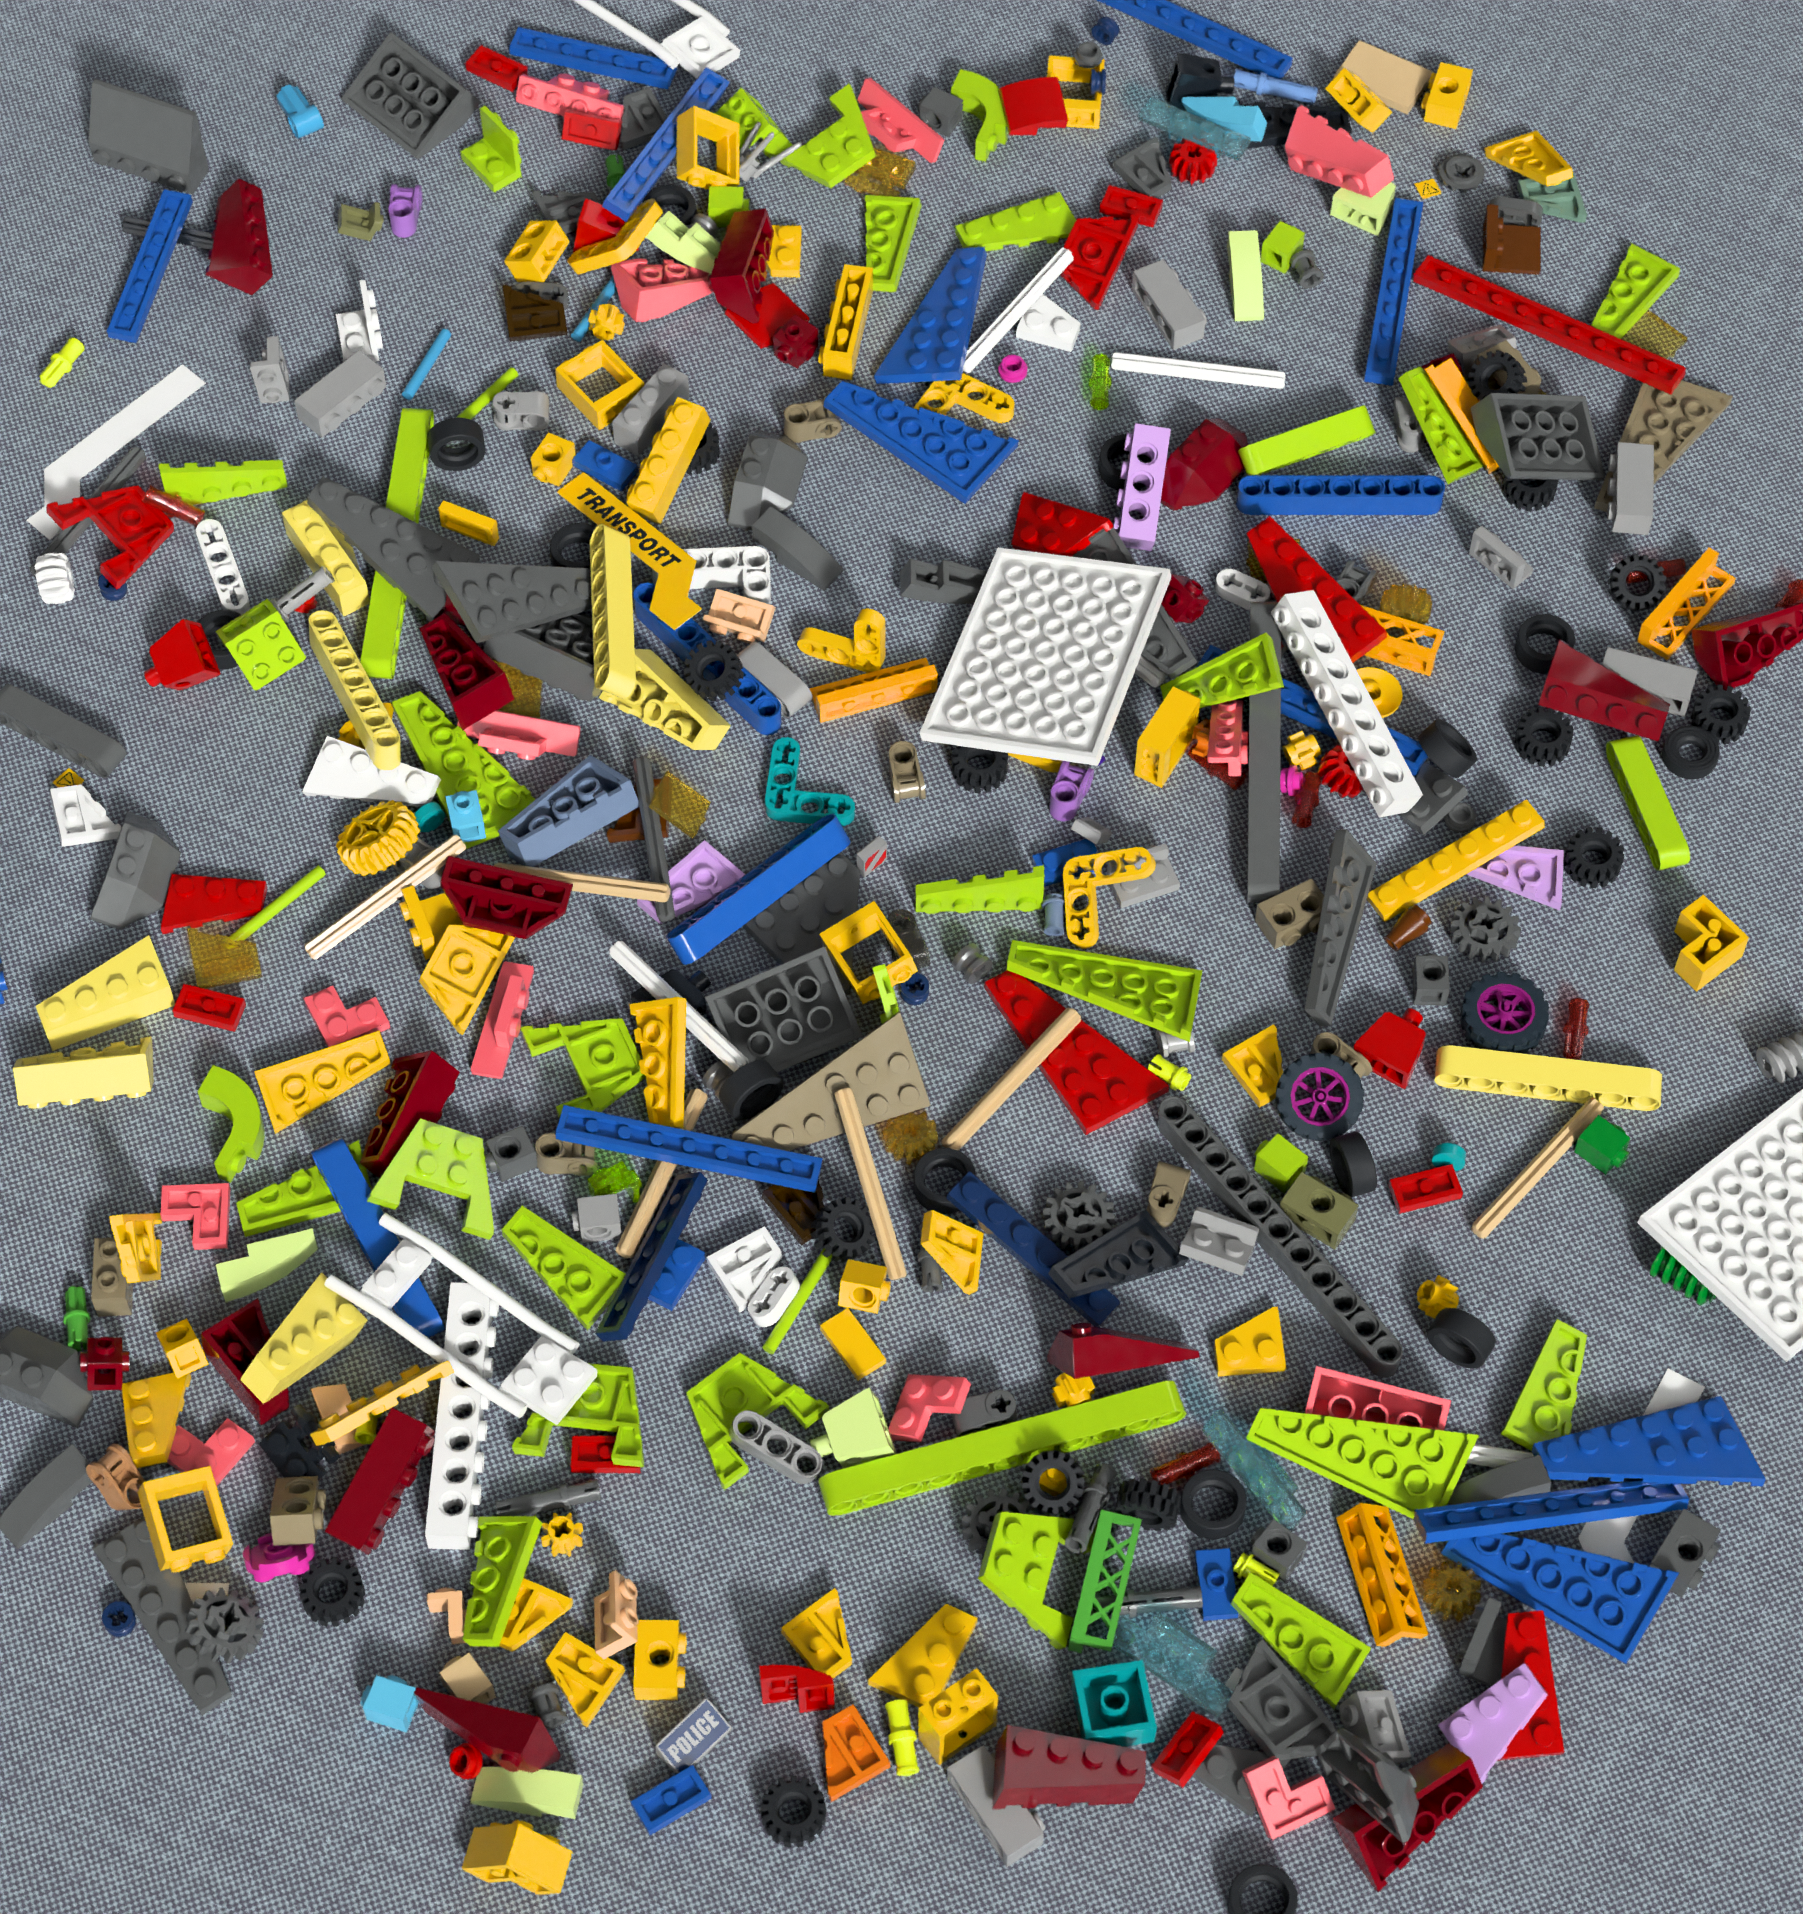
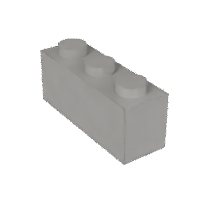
(1169, 304)
(340, 393)
(646, 412)
(1631, 488)
(1663, 679)
(1009, 1830)

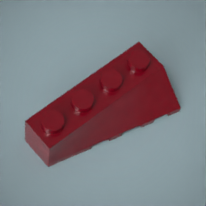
(240, 239)
(742, 263)
(1601, 695)
(415, 1092)
(381, 1481)
(1443, 1788)

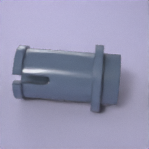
(1054, 914)

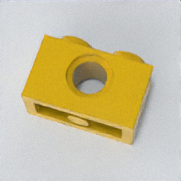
(1447, 95)
(654, 1680)

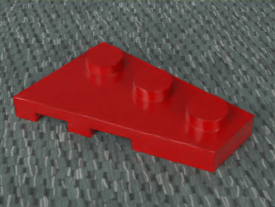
(207, 899)

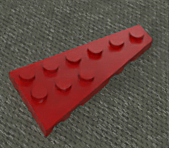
(1086, 1068)

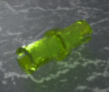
(1100, 382)

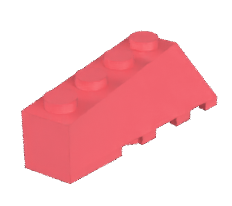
(1334, 156)
(1368, 1400)

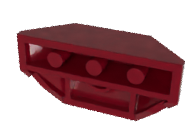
(1203, 465)
(503, 898)

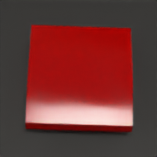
(1033, 105)
(774, 313)
(788, 1683)

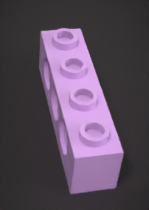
(1154, 443)

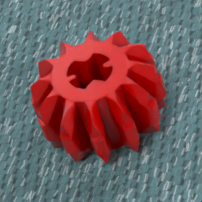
(1192, 162)
(1339, 773)

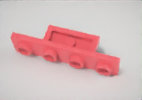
(566, 94)
(896, 124)
(524, 735)
(1226, 736)
(502, 1020)

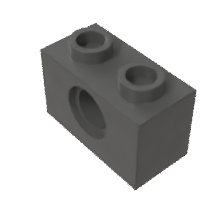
(1689, 1535)

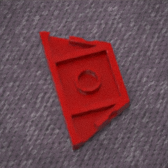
(1097, 254)
(1054, 527)

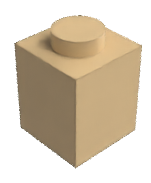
(466, 1680)

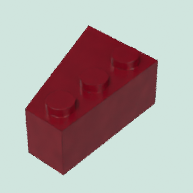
(232, 1348)

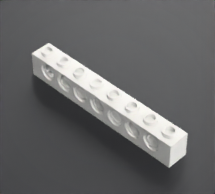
(1346, 703)
(446, 1529)

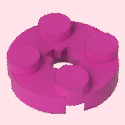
(270, 1561)

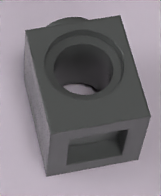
(941, 111)
(1427, 990)
(515, 1142)
(1279, 1562)

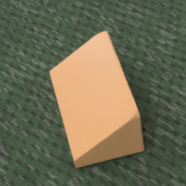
(332, 1400)

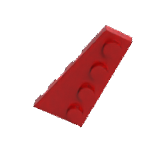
(1528, 1644)

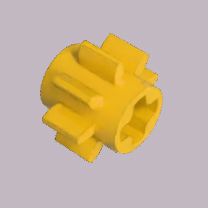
(606, 322)
(1301, 750)
(1437, 1296)
(1072, 1391)
(566, 1542)

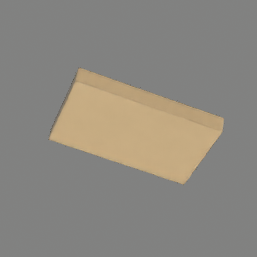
(1388, 76)

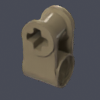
(809, 421)
(905, 777)
(1333, 1044)
(568, 1157)
(1167, 1192)

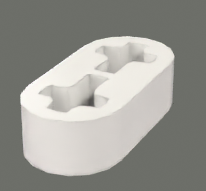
(1242, 589)
(773, 1294)

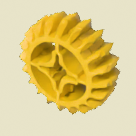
(377, 838)

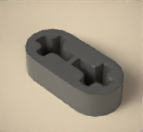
(1516, 211)
(545, 291)

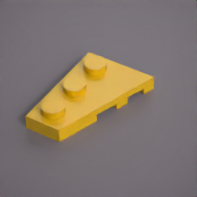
(1531, 157)
(151, 1416)
(927, 1659)

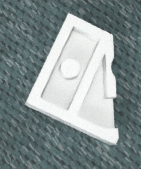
(1048, 325)
(80, 817)
(745, 1265)

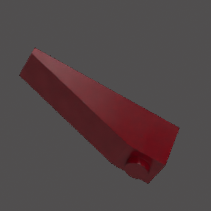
(1745, 644)
(1098, 1351)
(504, 1735)

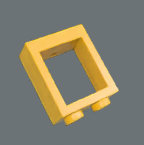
(1079, 112)
(715, 128)
(591, 359)
(1167, 736)
(865, 923)
(174, 1486)
(964, 1706)

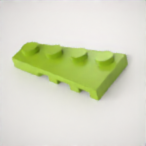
(1019, 225)
(888, 237)
(1636, 288)
(223, 480)
(292, 1201)
(1549, 1392)
(501, 1565)

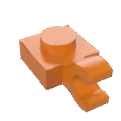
(1201, 733)

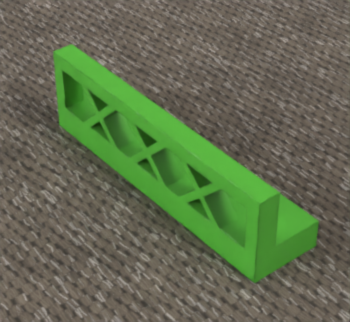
(1091, 1585)

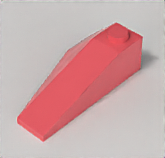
(657, 289)

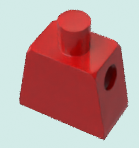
(596, 225)
(182, 658)
(1393, 1046)

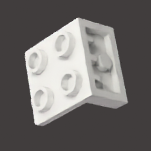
(358, 328)

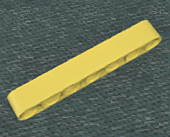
(612, 611)
(354, 690)
(1548, 1077)

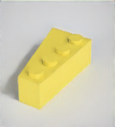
(107, 997)
(307, 1337)

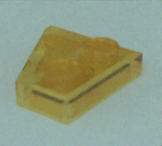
(222, 960)

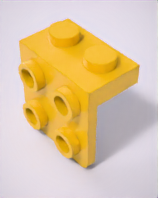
(428, 919)

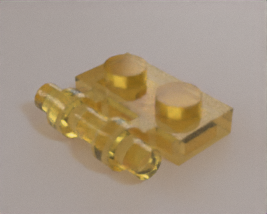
(885, 167)

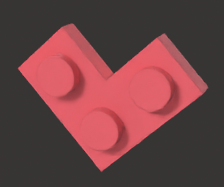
(342, 1025)
(206, 1206)
(920, 1398)
(220, 1451)
(1283, 1806)

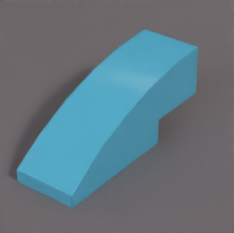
(1229, 114)

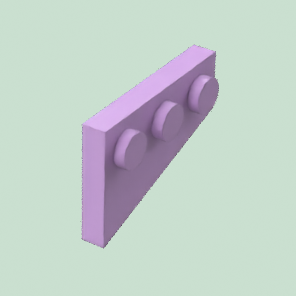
(1527, 872)
(697, 880)
(1493, 1718)

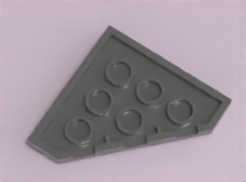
(797, 918)

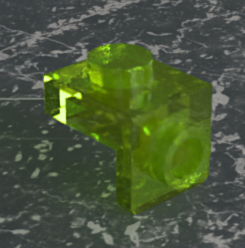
(614, 1180)

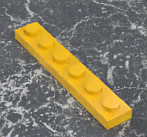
(1455, 860)

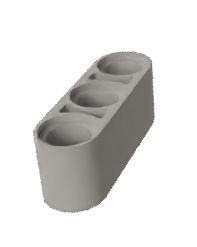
(775, 677)
(793, 1447)

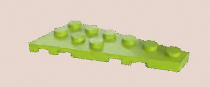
(1136, 989)

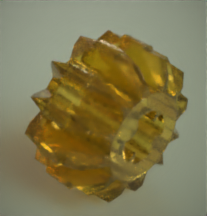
(1407, 603)
(910, 1136)
(1451, 1603)

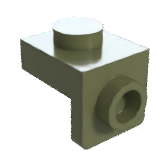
(360, 222)

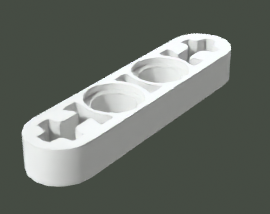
(222, 568)

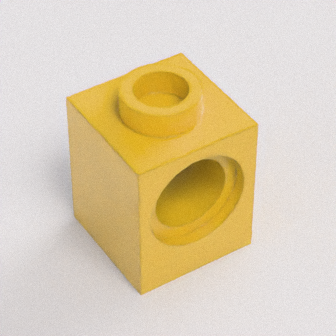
(553, 459)
(863, 1286)
(182, 1348)

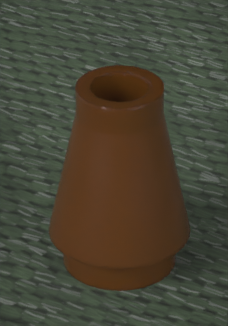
(1408, 927)

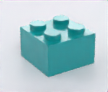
(1114, 1704)

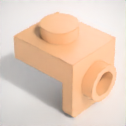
(452, 1601)

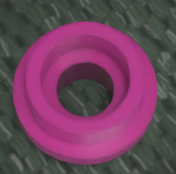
(1010, 363)
(1290, 780)

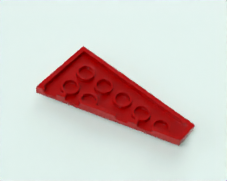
(1293, 570)

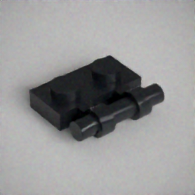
(291, 1454)

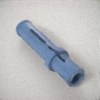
(1281, 88)

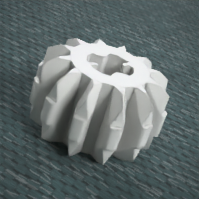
(54, 578)

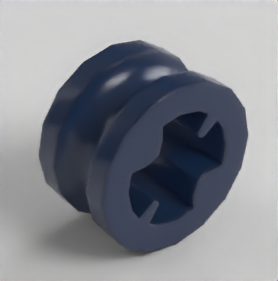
(1105, 30)
(1098, 81)
(111, 593)
(918, 996)
(113, 1609)

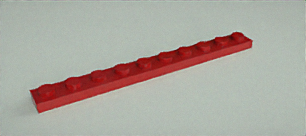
(1550, 324)

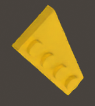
(662, 1043)
(314, 1079)
(413, 1381)

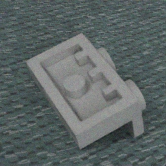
(1470, 345)
(271, 374)
(1499, 558)
(1159, 883)
(1219, 1241)
(1377, 1721)

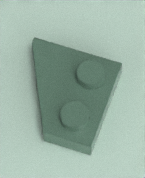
(1556, 200)

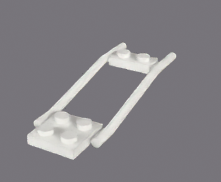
(693, 46)
(544, 1380)

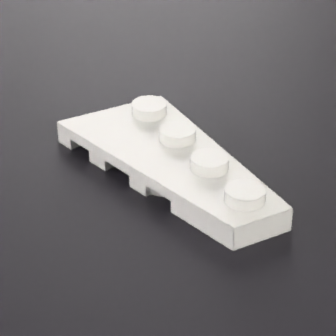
(349, 773)

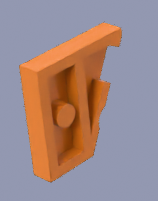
(850, 1752)

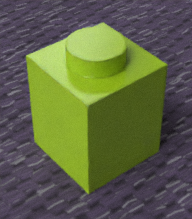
(724, 202)
(1282, 246)
(1280, 1162)

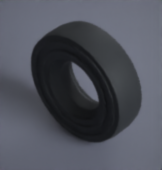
(1685, 768)

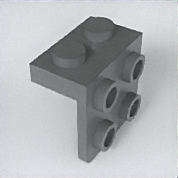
(1484, 1652)

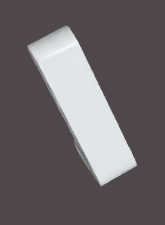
(744, 568)

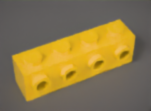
(847, 322)
(668, 460)

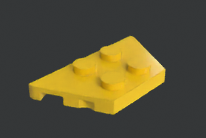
(463, 971)
(138, 1246)

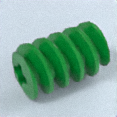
(1682, 1277)

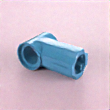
(300, 114)

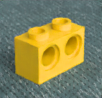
(1358, 100)
(536, 251)

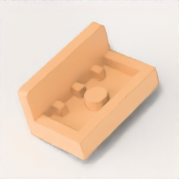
(739, 616)
(615, 1616)

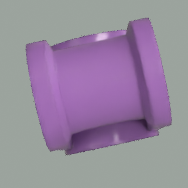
(404, 209)
(1069, 790)

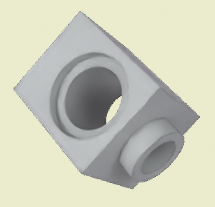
(597, 1218)

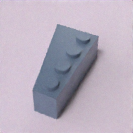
(568, 812)

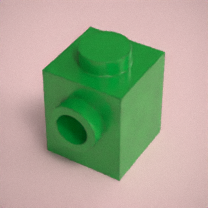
(1603, 1145)

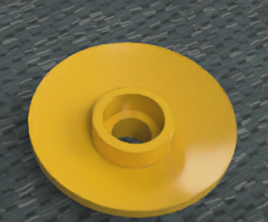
(1383, 689)

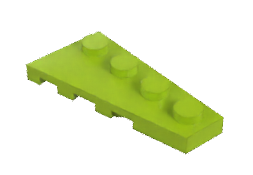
(1441, 430)
(1233, 675)
(994, 895)
(568, 1268)
(1308, 1642)

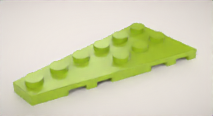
(460, 764)
(1383, 1461)

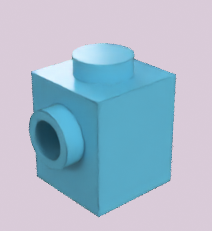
(466, 815)
(390, 1702)

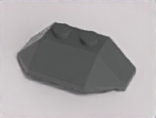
(766, 478)
(136, 873)
(43, 1376)
(1371, 1781)

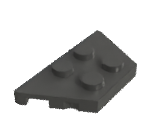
(1278, 1708)

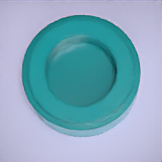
(429, 817)
(1448, 1154)

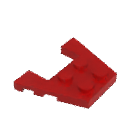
(128, 523)

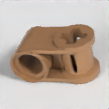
(114, 1475)

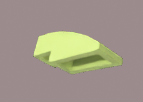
(687, 245)
(1245, 275)
(266, 1263)
(528, 1792)

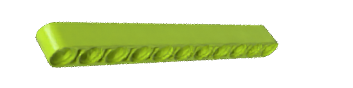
(404, 498)
(1000, 1448)

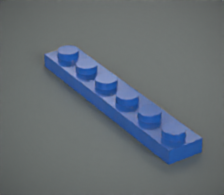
(592, 58)
(149, 266)

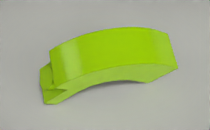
(982, 100)
(233, 1098)

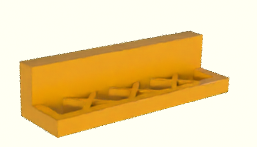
(1459, 399)
(1679, 596)
(1400, 651)
(874, 689)
(1377, 1573)

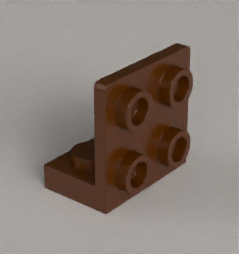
(1509, 246)

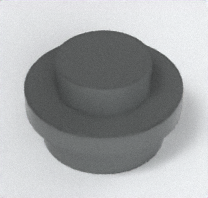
(1088, 55)
(1460, 818)

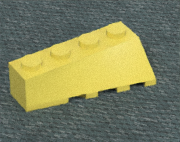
(326, 547)
(670, 704)
(85, 1074)

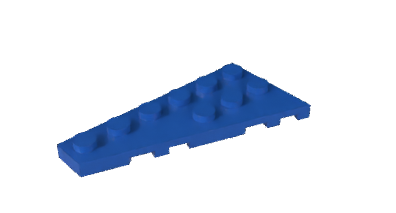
(940, 330)
(927, 441)
(1660, 1447)
(1581, 1591)

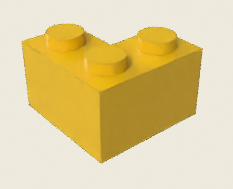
(1711, 940)
(517, 1855)

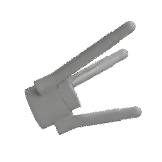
(748, 162)

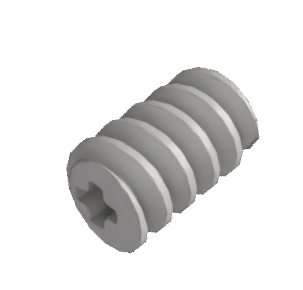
(1782, 1057)

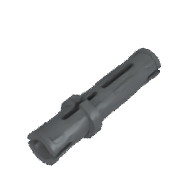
(1094, 1497)
(550, 1499)
(1190, 1597)

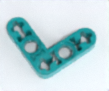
(794, 799)

